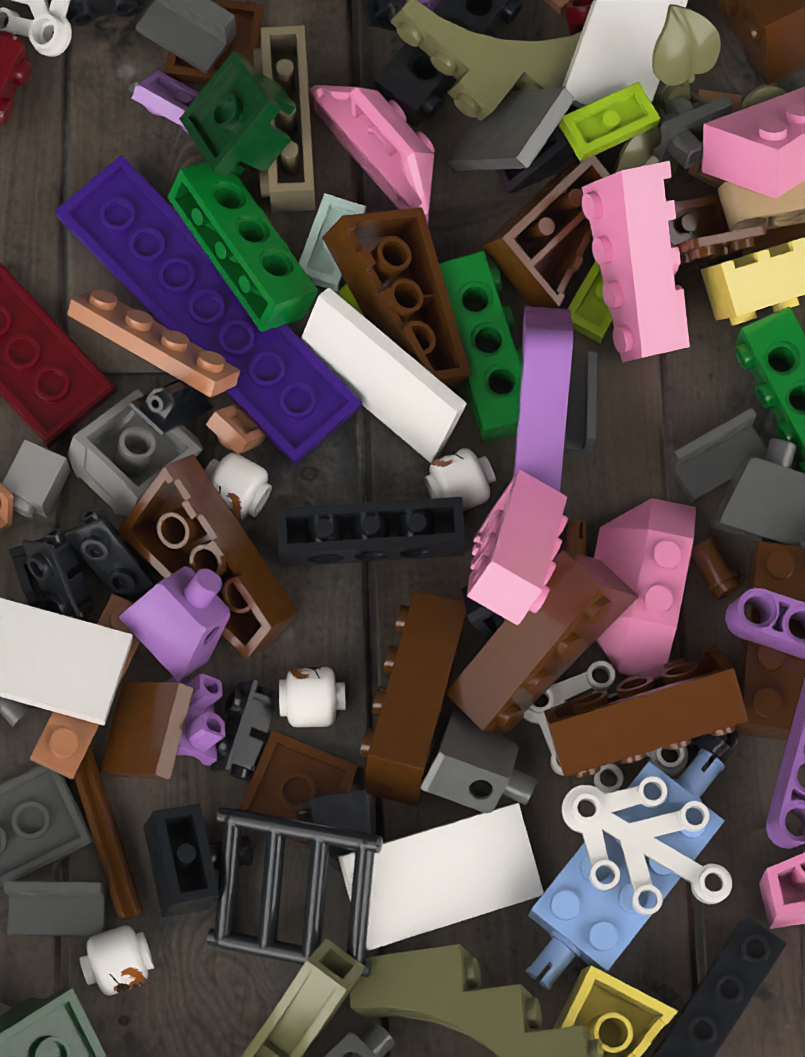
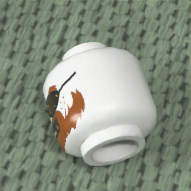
(461, 476)
(240, 484)
(311, 697)
(117, 960)

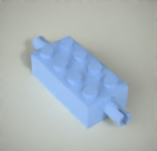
(602, 923)

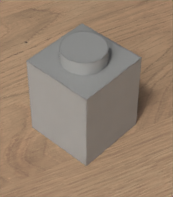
(36, 479)

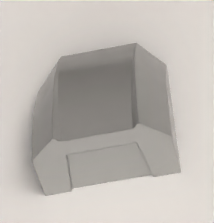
(124, 455)

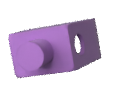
(180, 620)

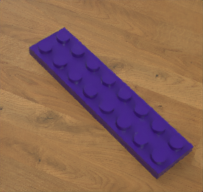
(175, 281)

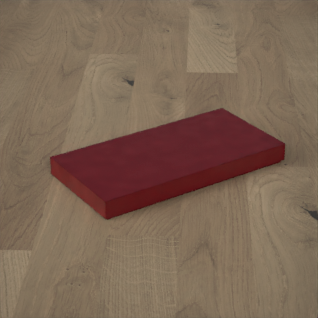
(42, 368)

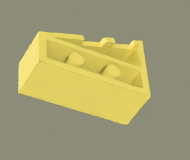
(757, 281)

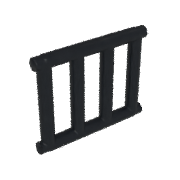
(321, 839)

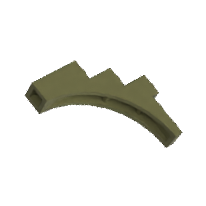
(481, 63)
(440, 989)
(307, 1004)

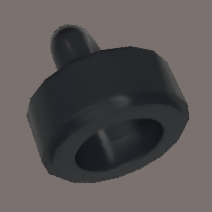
(716, 745)

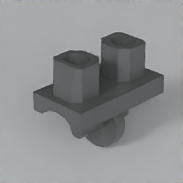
(683, 128)

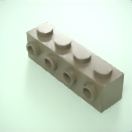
(291, 176)

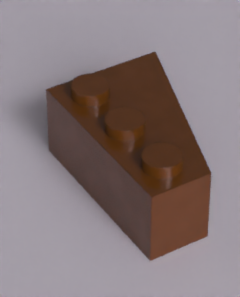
(769, 33)
(547, 236)

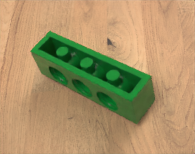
(243, 246)
(474, 279)
(780, 338)

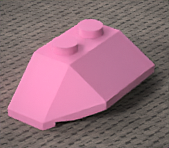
(379, 141)
(652, 556)

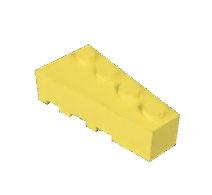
(614, 1013)

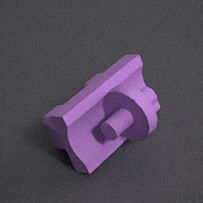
(202, 726)

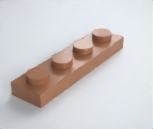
(153, 342)
(67, 737)

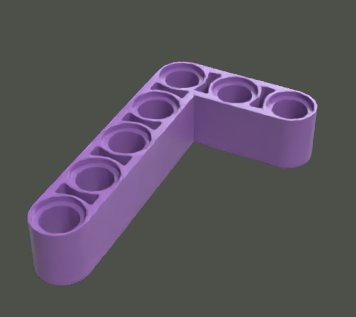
(544, 393)
(775, 634)

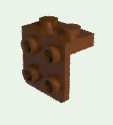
(704, 233)

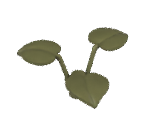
(684, 48)

